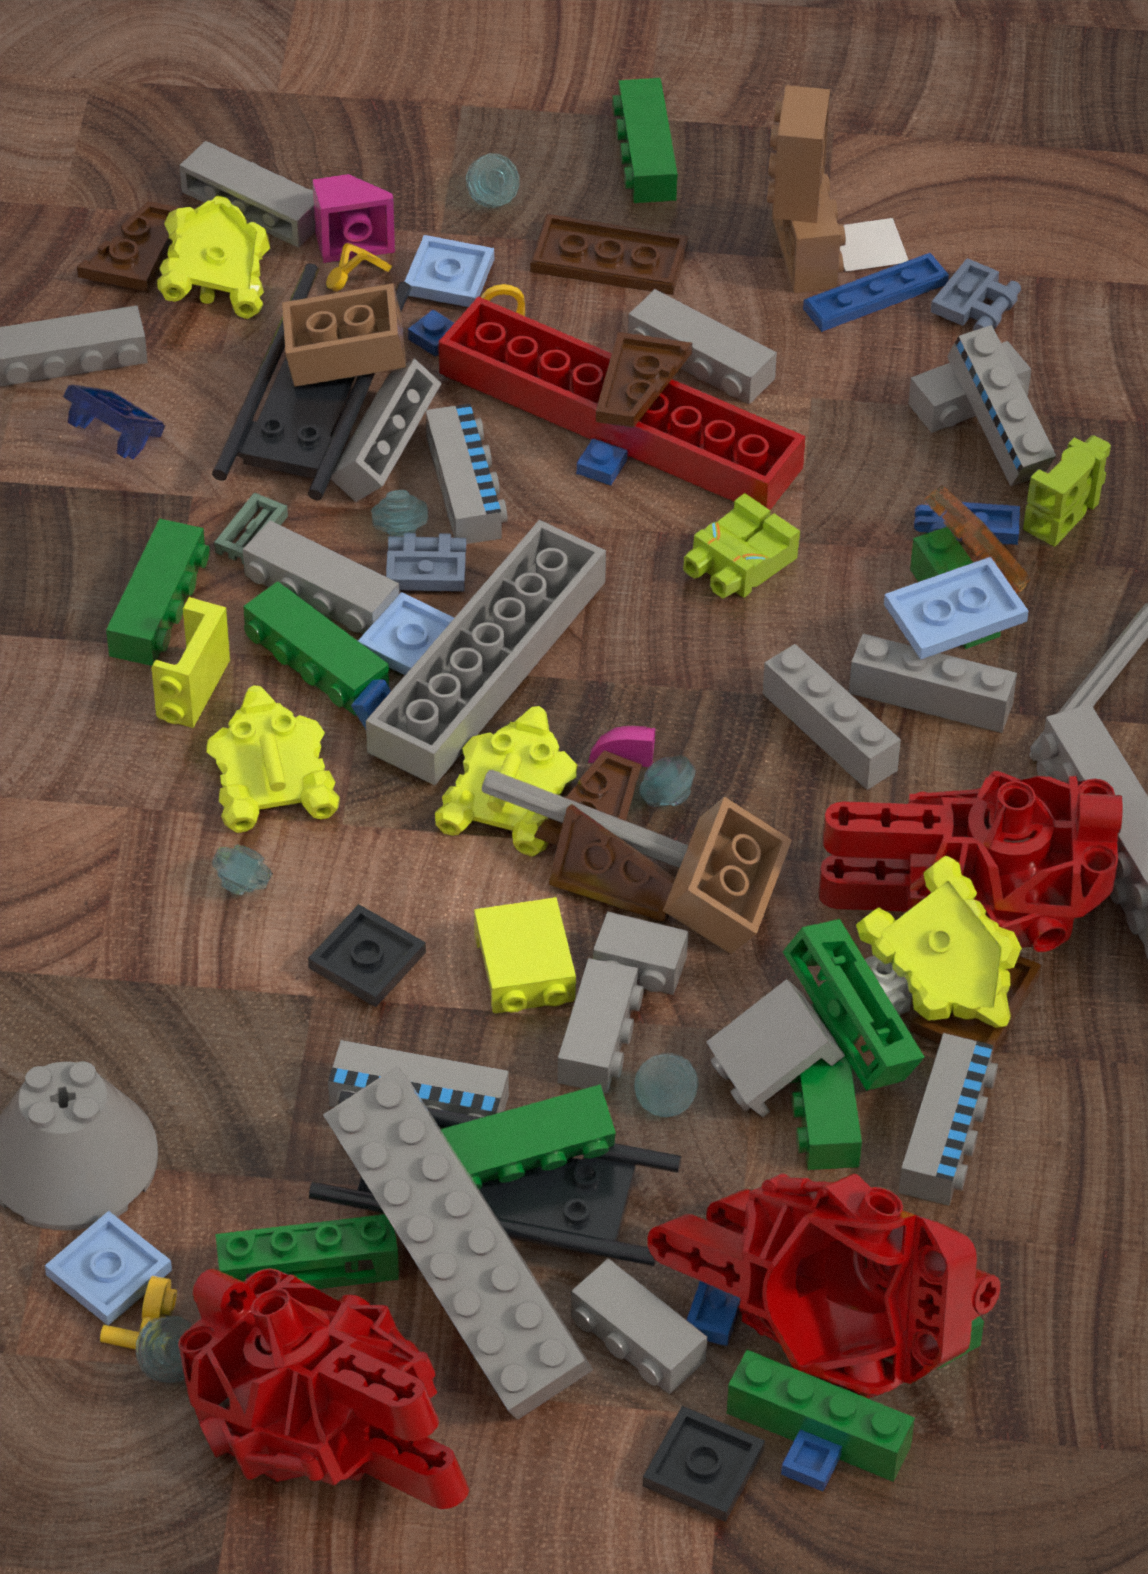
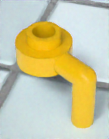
(158, 1302)

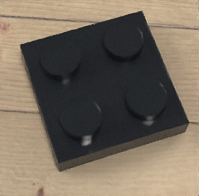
(367, 955)
(703, 1463)

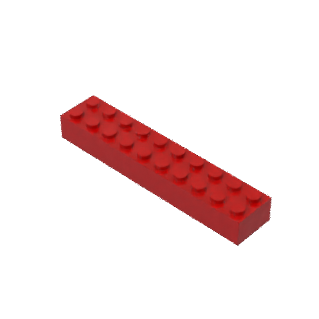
(562, 383)

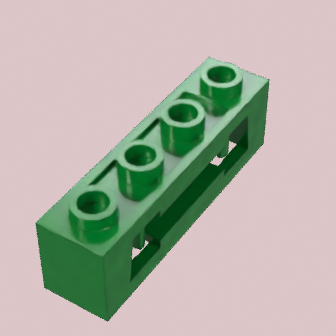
(853, 1004)
(314, 1251)

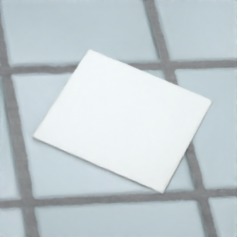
(872, 245)

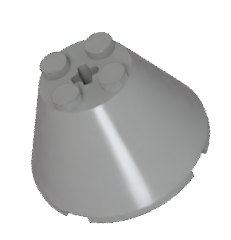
(73, 1148)

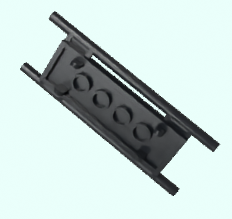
(301, 425)
(563, 1207)

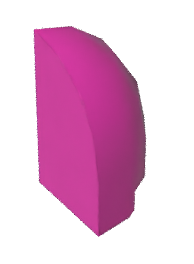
(628, 742)

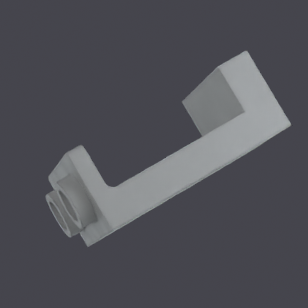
(771, 1046)

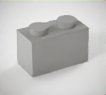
(649, 946)

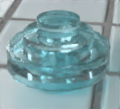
(492, 180)
(399, 513)
(668, 781)
(241, 869)
(666, 1084)
(159, 1349)

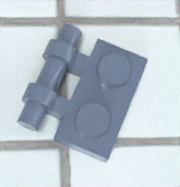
(966, 291)
(427, 562)

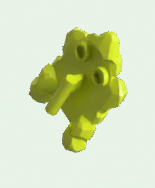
(216, 252)
(520, 751)
(270, 762)
(947, 950)

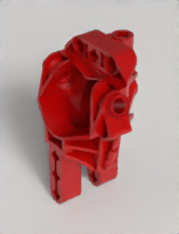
(1021, 885)
(803, 1277)
(314, 1387)

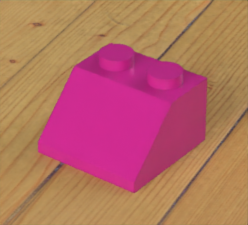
(353, 214)

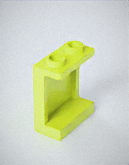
(186, 687)
(525, 955)

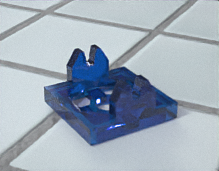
(117, 413)

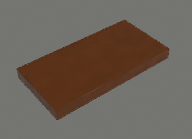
(609, 254)

